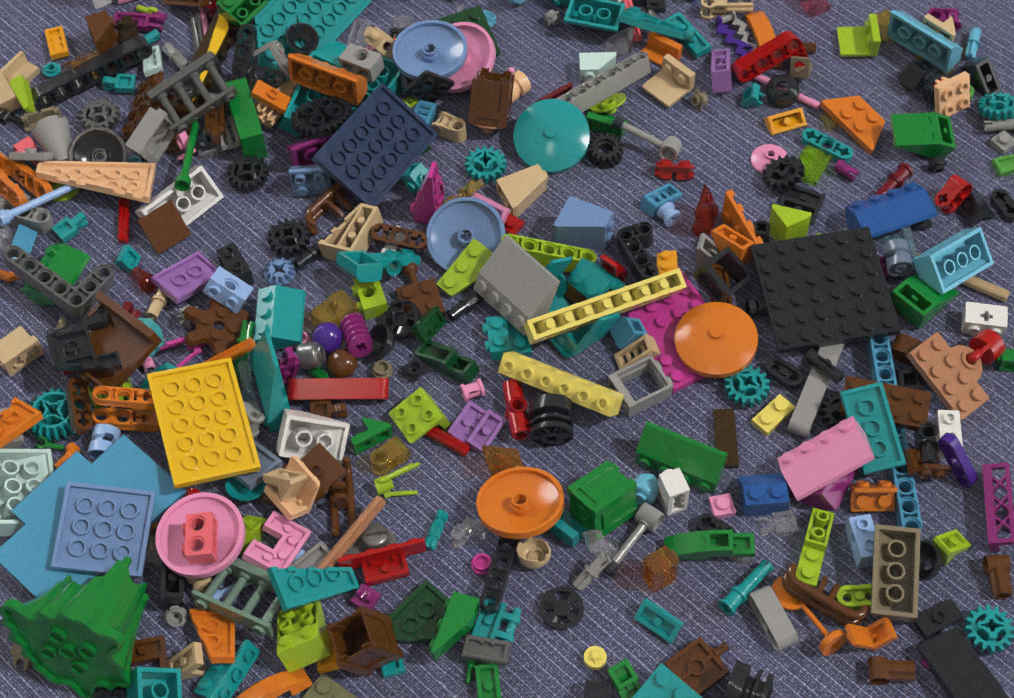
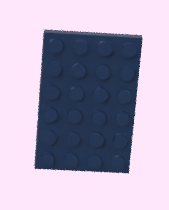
(375, 146)

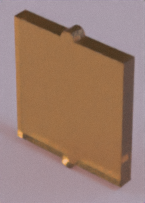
(81, 58)

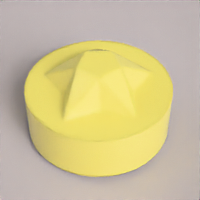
(595, 658)

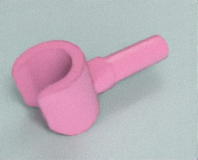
(148, 363)

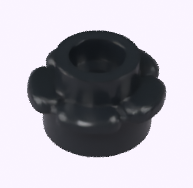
(936, 164)

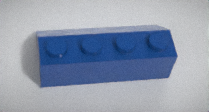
(891, 210)

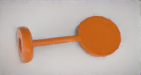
(832, 641)

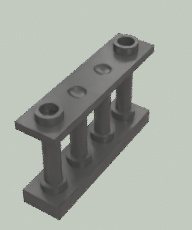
(176, 84)

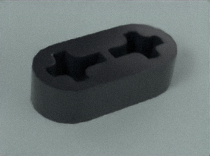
(1002, 206)
(715, 523)

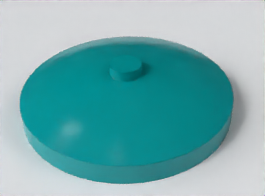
(551, 135)

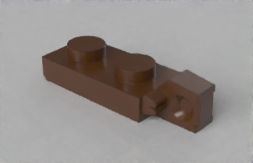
(215, 123)

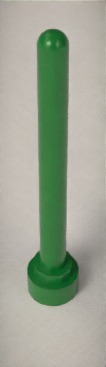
(183, 180)

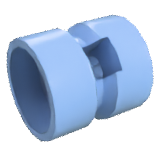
(102, 438)

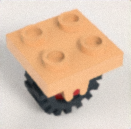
(948, 92)

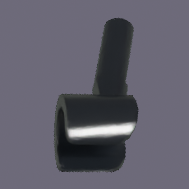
(6, 116)

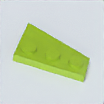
(464, 269)

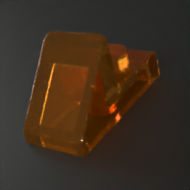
(501, 458)

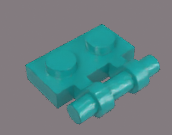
(489, 624)

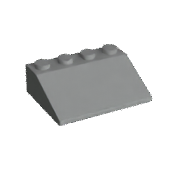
(516, 284)

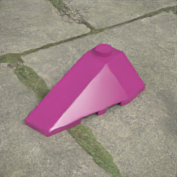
(428, 197)

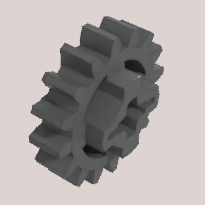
(100, 114)

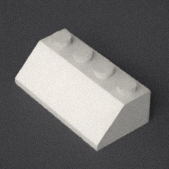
(190, 203)

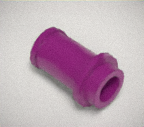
(845, 169)

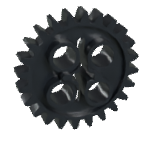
(321, 116)

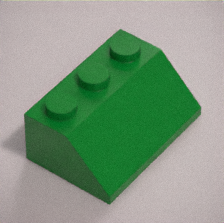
(63, 261)

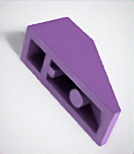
(721, 71)

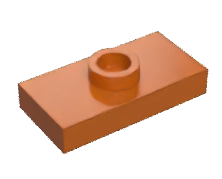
(270, 96)

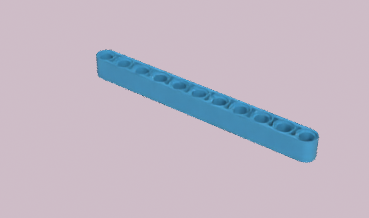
(901, 480)

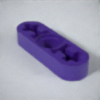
(958, 460)

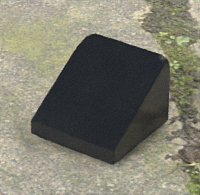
(908, 378)

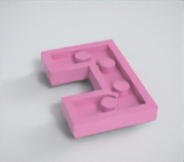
(291, 540)

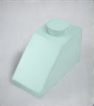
(595, 63)

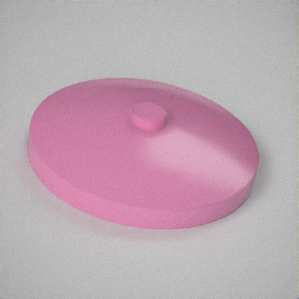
(480, 54)
(170, 534)

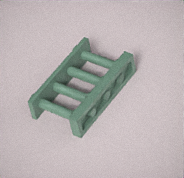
(246, 573)

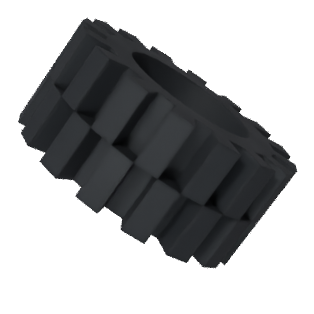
(605, 159)

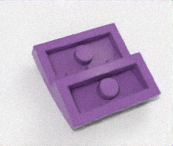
(476, 426)

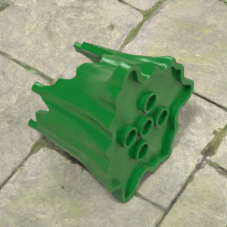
(81, 631)

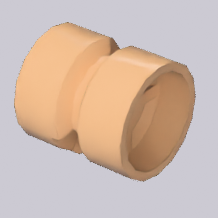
(521, 85)

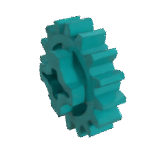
(997, 106)
(494, 166)
(747, 387)
(989, 629)

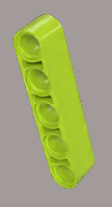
(546, 251)

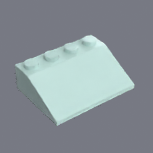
(19, 475)

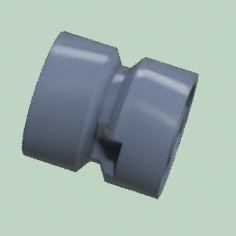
(897, 257)

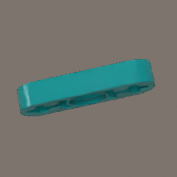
(823, 138)

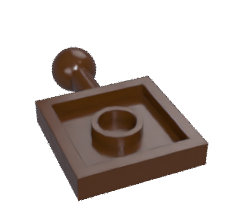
(423, 293)

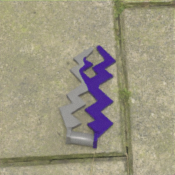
(723, 30)

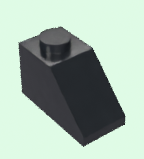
(916, 73)
(982, 76)

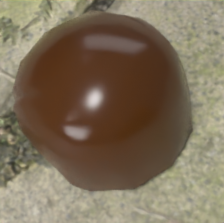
(341, 363)

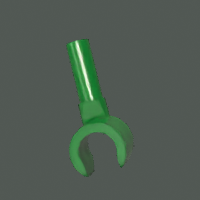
(43, 440)
(471, 664)

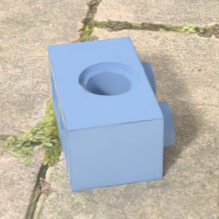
(227, 289)
(861, 539)

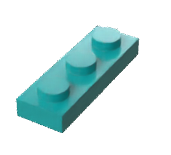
(699, 45)

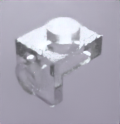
(463, 531)

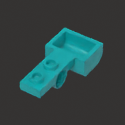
(369, 266)

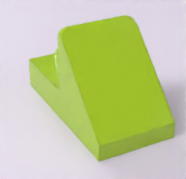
(950, 545)

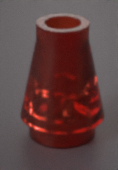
(143, 279)

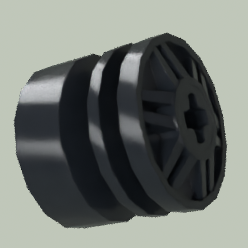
(551, 420)
(744, 686)

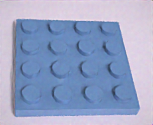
(102, 527)

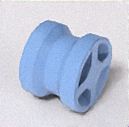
(669, 214)

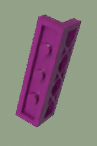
(991, 507)

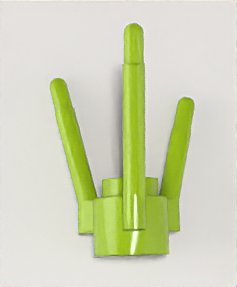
(384, 484)

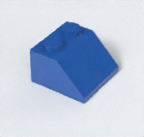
(763, 494)

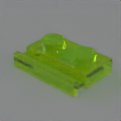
(815, 164)

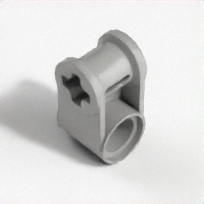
(254, 416)

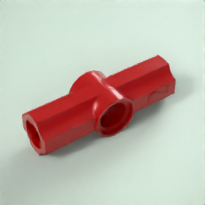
(516, 409)

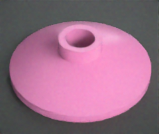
(763, 154)

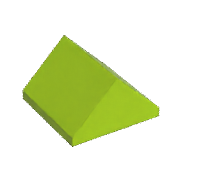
(788, 222)

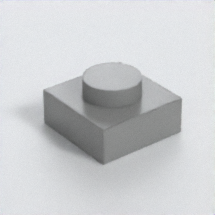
(1002, 142)

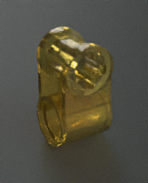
(390, 455)

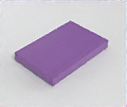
(185, 277)

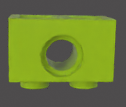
(370, 306)

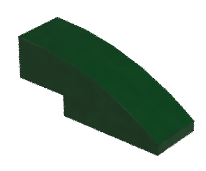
(448, 361)

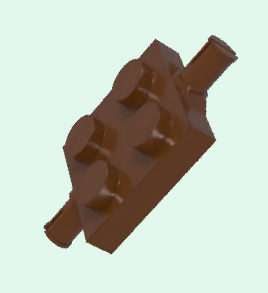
(699, 665)

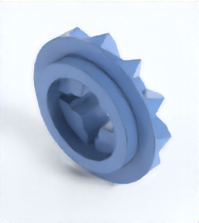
(279, 278)

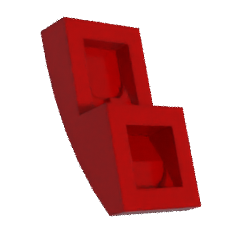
(613, 267)

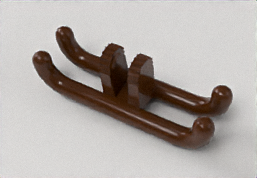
(324, 203)
(341, 498)
(820, 601)

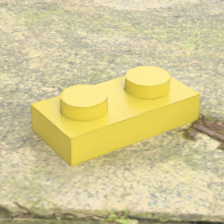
(773, 415)

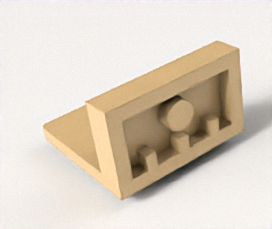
(671, 82)
(18, 350)

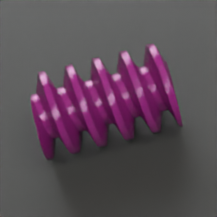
(356, 335)

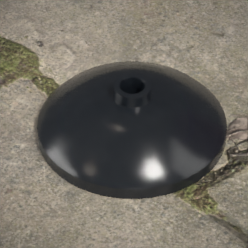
(98, 141)

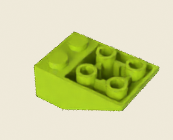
(302, 636)

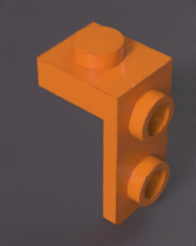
(872, 636)

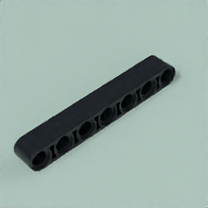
(82, 72)

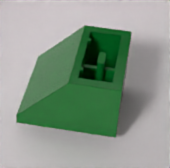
(240, 11)

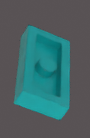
(658, 620)

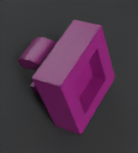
(365, 596)

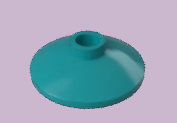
(241, 493)

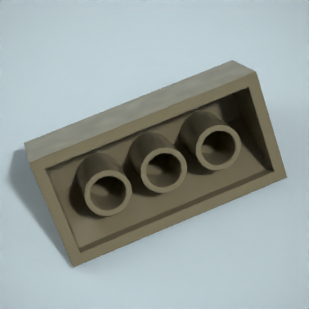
(895, 573)

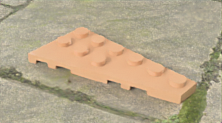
(112, 178)

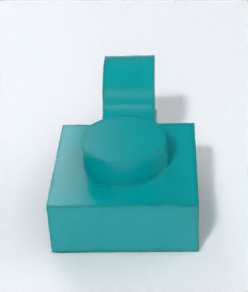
(122, 83)
(67, 228)

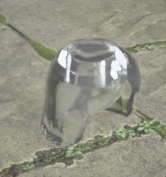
(597, 543)

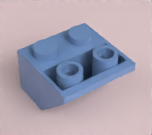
(309, 180)

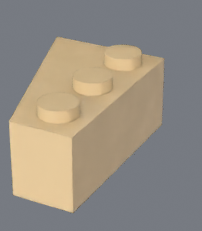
(352, 233)

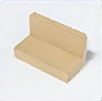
(20, 66)

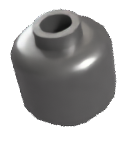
(310, 355)

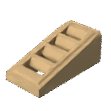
(642, 342)

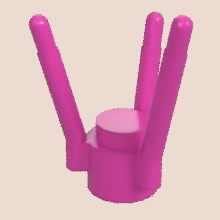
(196, 349)

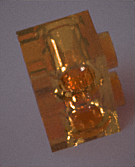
(660, 568)

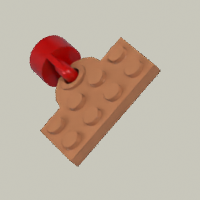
(956, 370)

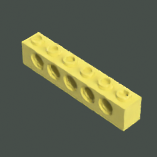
(561, 382)

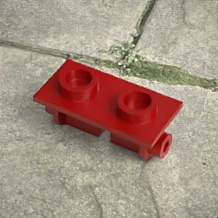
(682, 169)

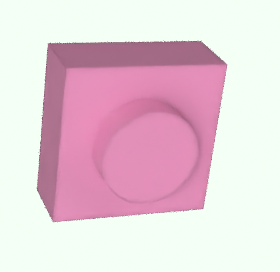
(722, 506)

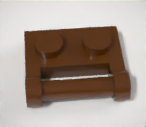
(149, 651)

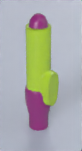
(152, 10)

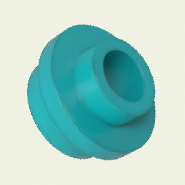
(51, 70)

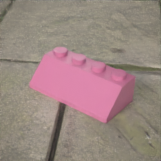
(825, 458)

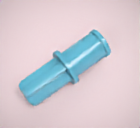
(972, 43)

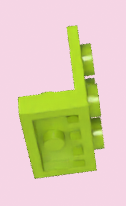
(860, 40)
(418, 415)

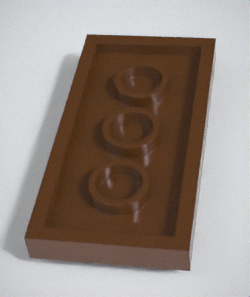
(907, 405)

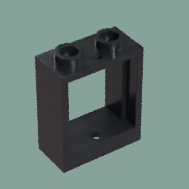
(707, 275)

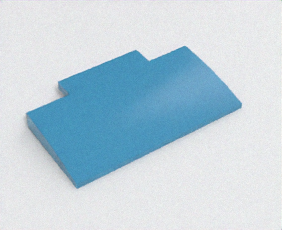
(30, 550)

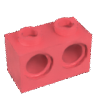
(204, 537)

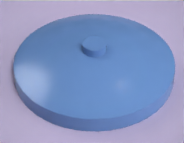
(430, 47)
(458, 224)

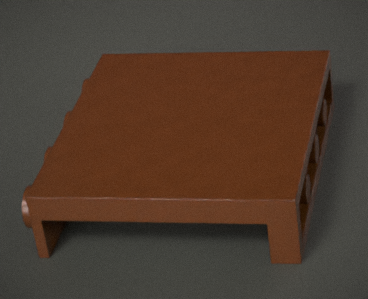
(124, 334)

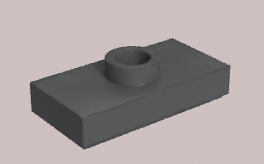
(486, 650)

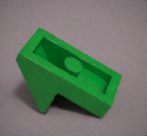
(374, 434)

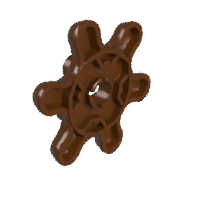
(206, 333)

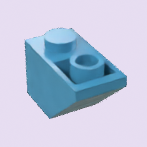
(627, 331)

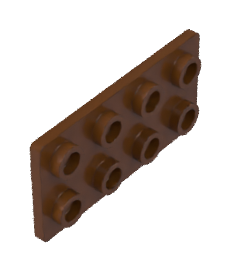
(142, 103)

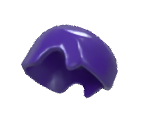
(328, 336)

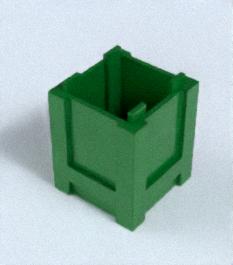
(603, 498)

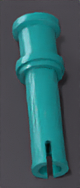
(738, 594)

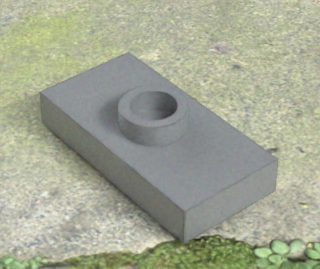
(30, 154)

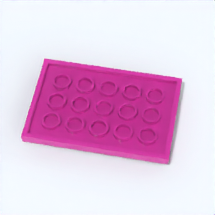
(660, 322)

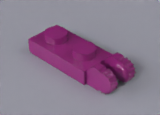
(143, 20)

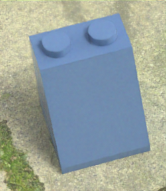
(583, 225)

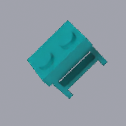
(592, 279)

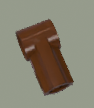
(998, 571)
(884, 671)

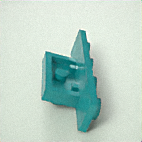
(224, 678)

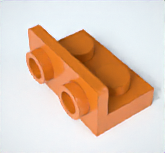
(872, 496)

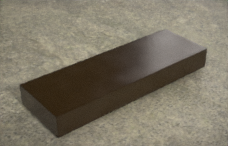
(725, 435)

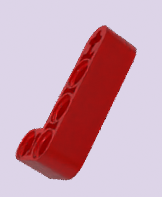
(764, 57)

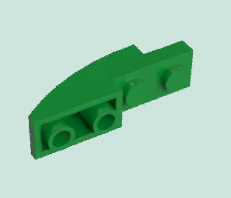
(711, 543)

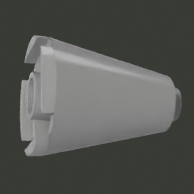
(54, 136)

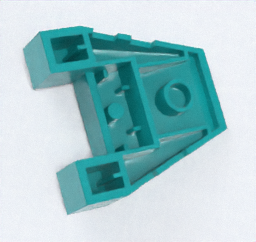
(269, 382)

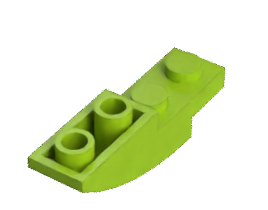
(814, 546)

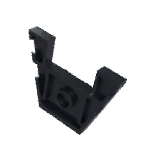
(73, 349)

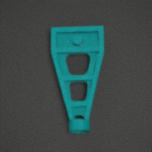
(636, 18)

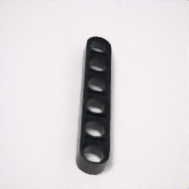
(498, 574)

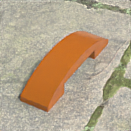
(761, 28)
(278, 684)

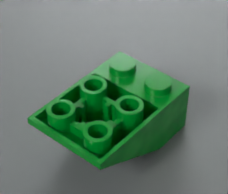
(923, 133)
(919, 301)

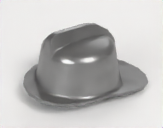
(373, 537)

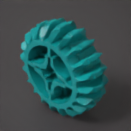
(53, 425)

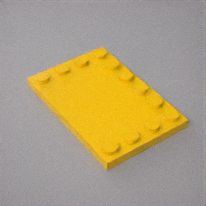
(203, 423)

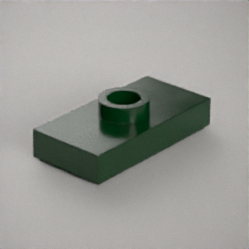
(428, 325)

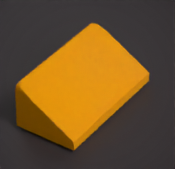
(785, 121)

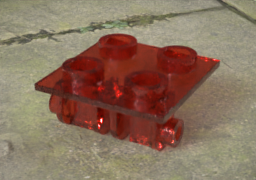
(705, 213)

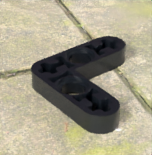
(246, 61)

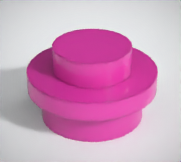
(481, 564)

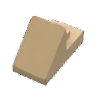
(945, 28)
(287, 481)
(190, 661)

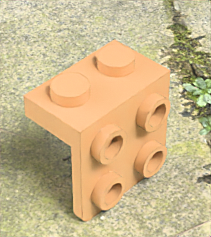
(303, 502)

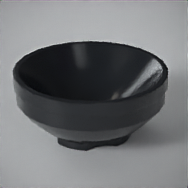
(305, 33)
(785, 98)
(382, 341)
(929, 550)

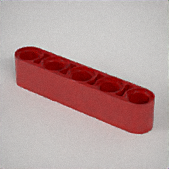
(338, 388)

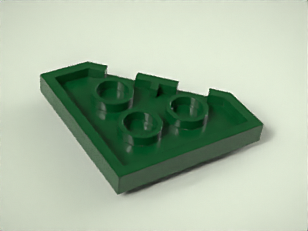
(418, 615)

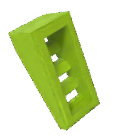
(23, 92)

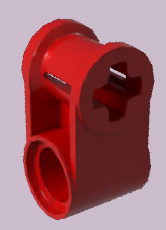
(953, 193)

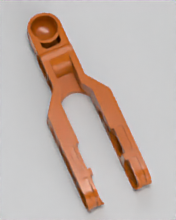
(23, 175)
(137, 405)

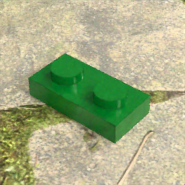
(488, 681)

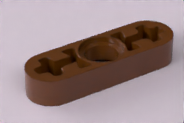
(383, 239)
(75, 413)

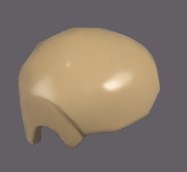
(533, 553)

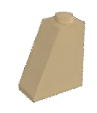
(522, 188)

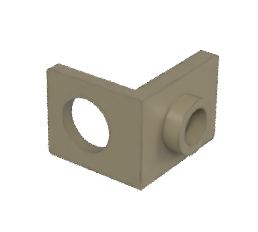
(800, 72)

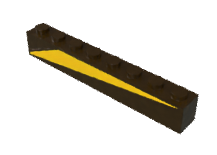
(218, 40)

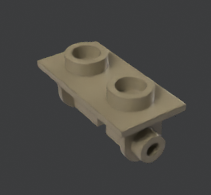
(30, 119)

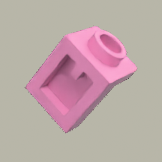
(182, 144)

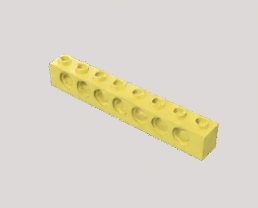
(610, 303)

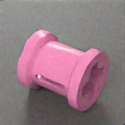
(472, 390)

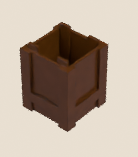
(491, 98)
(364, 641)

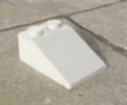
(304, 430)

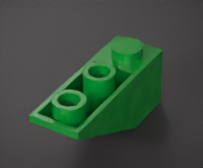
(457, 621)

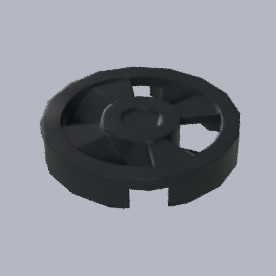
(401, 318)
(561, 608)

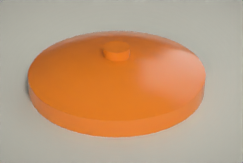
(716, 340)
(520, 502)

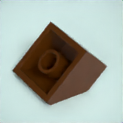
(102, 31)

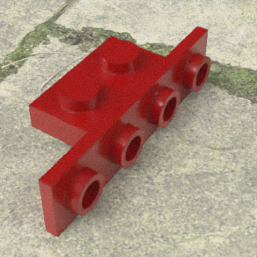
(384, 563)

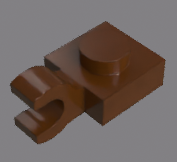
(326, 409)

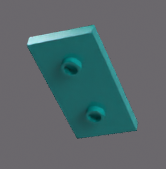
(872, 412)

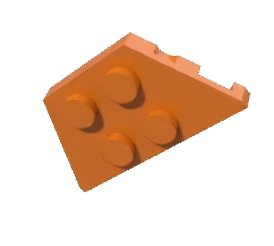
(856, 119)

